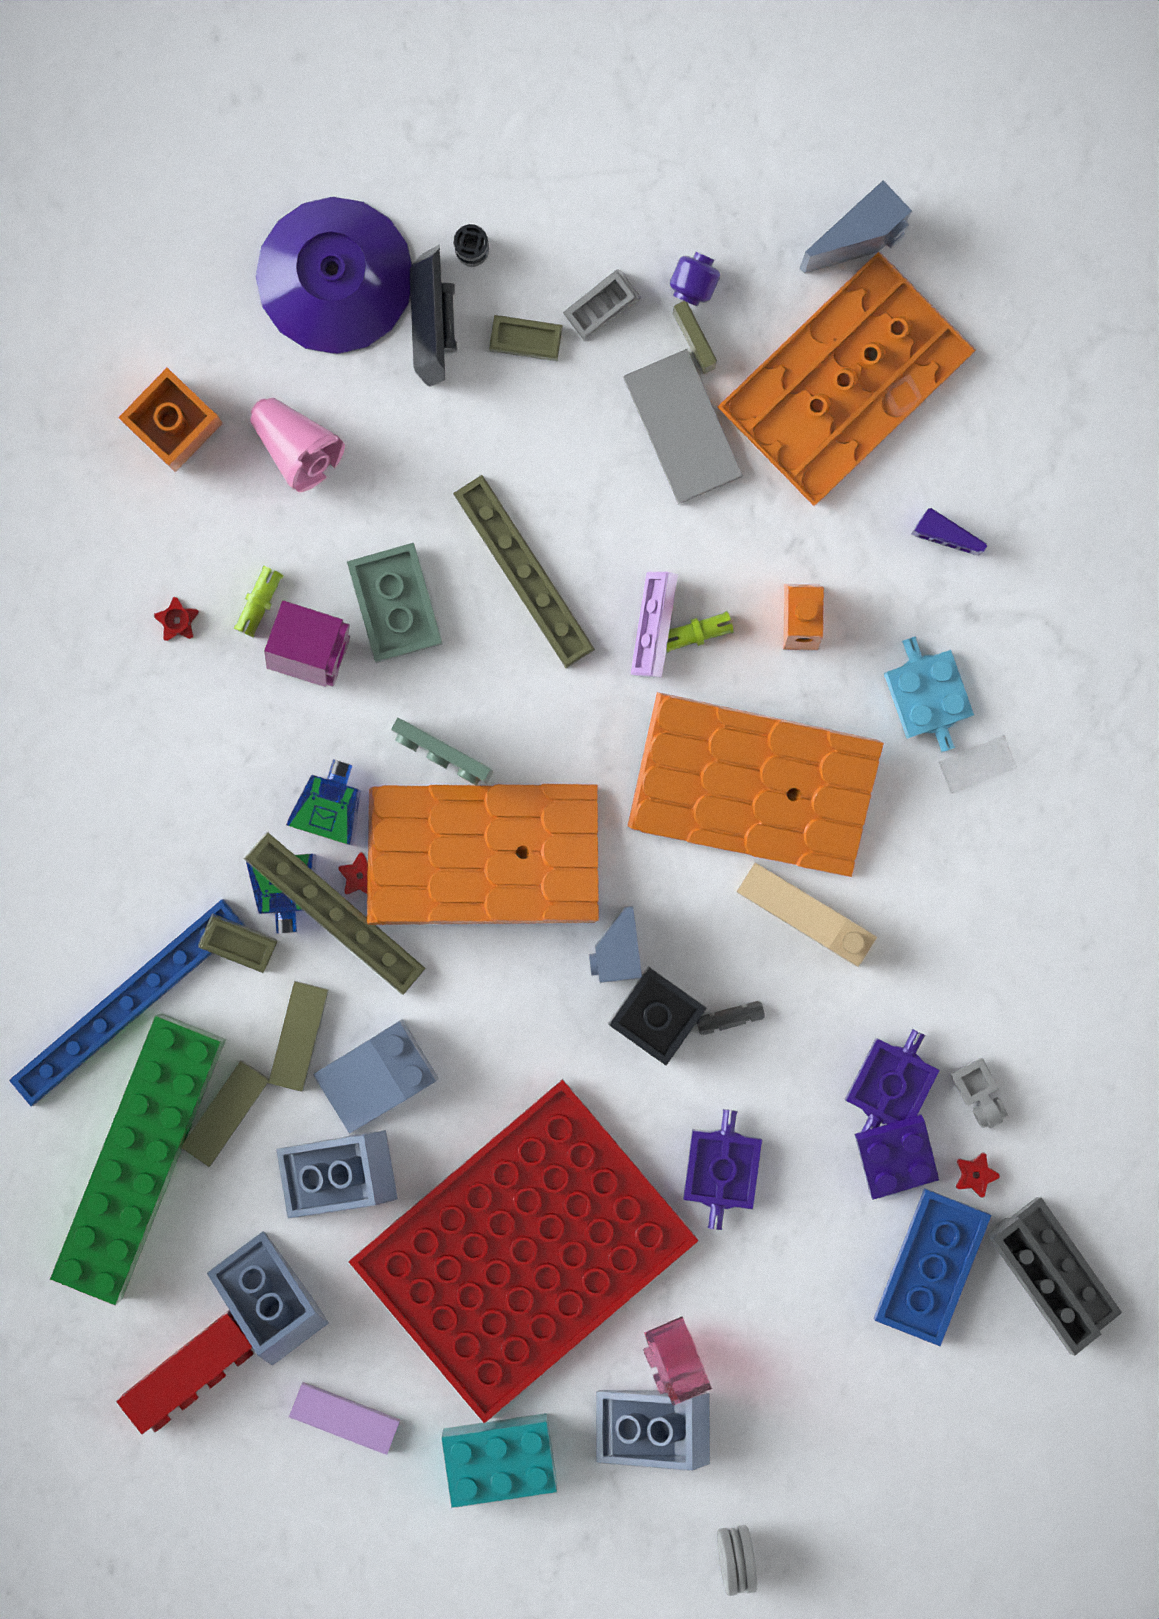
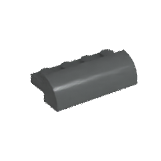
(1054, 1275)

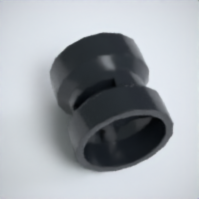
(472, 252)

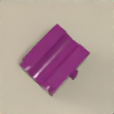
(307, 644)

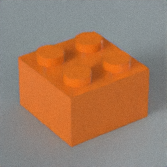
(171, 419)

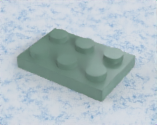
(394, 602)
(441, 752)

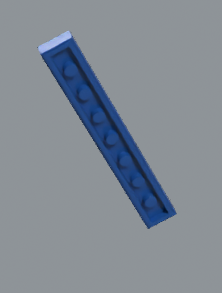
(117, 1010)

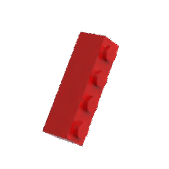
(184, 1373)

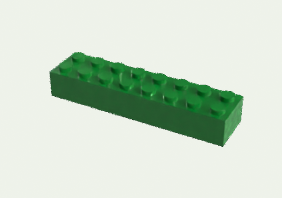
(137, 1159)

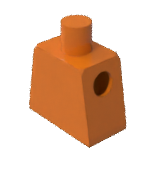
(803, 616)

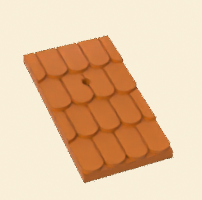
(820, 395)
(754, 784)
(453, 859)

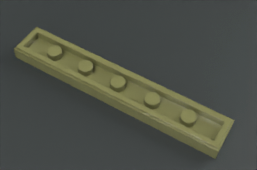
(524, 571)
(334, 913)

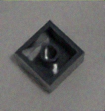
(657, 1015)

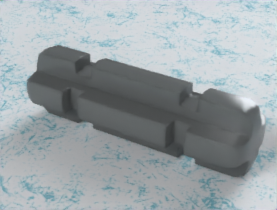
(731, 1018)

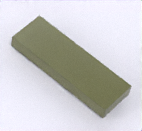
(298, 1036)
(225, 1113)

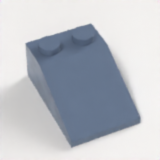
(863, 231)
(376, 1076)
(337, 1174)
(267, 1299)
(650, 1431)

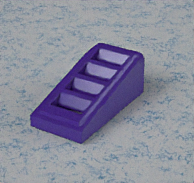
(941, 530)

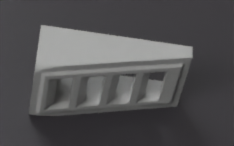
(594, 294)

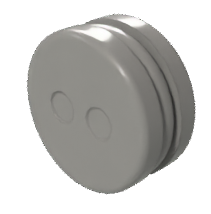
(737, 1560)

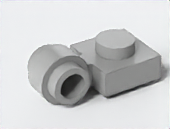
(976, 1084)

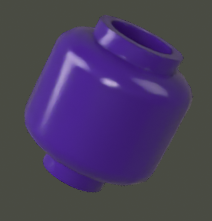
(694, 279)

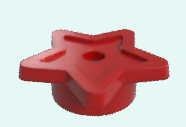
(167, 618)
(350, 873)
(967, 1170)

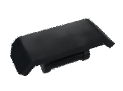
(431, 317)

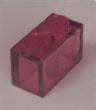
(677, 1361)

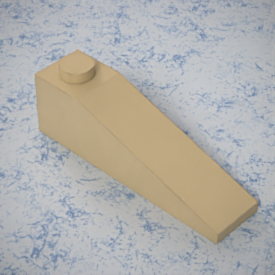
(807, 915)

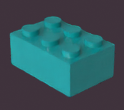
(499, 1460)

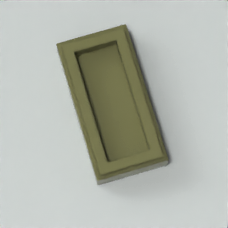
(694, 337)
(525, 338)
(237, 943)

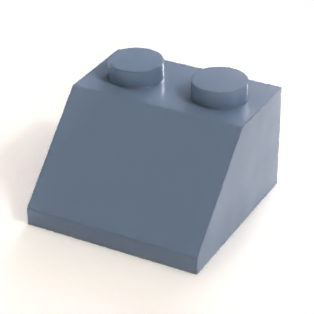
(617, 950)

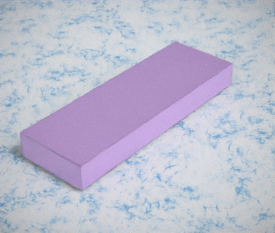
(654, 624)
(344, 1418)

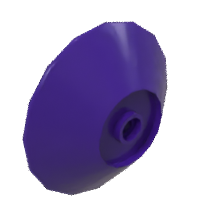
(339, 309)

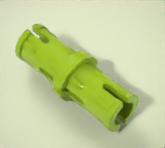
(258, 601)
(699, 631)

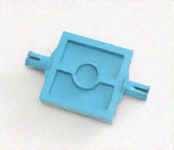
(928, 694)

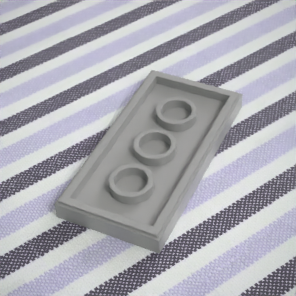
(682, 426)

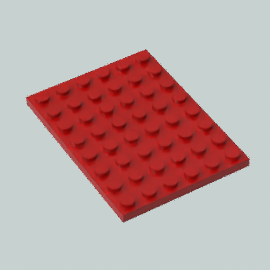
(523, 1251)

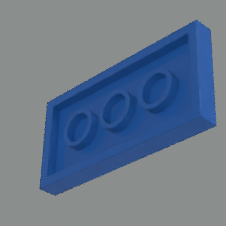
(932, 1267)

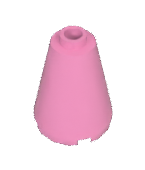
(296, 443)

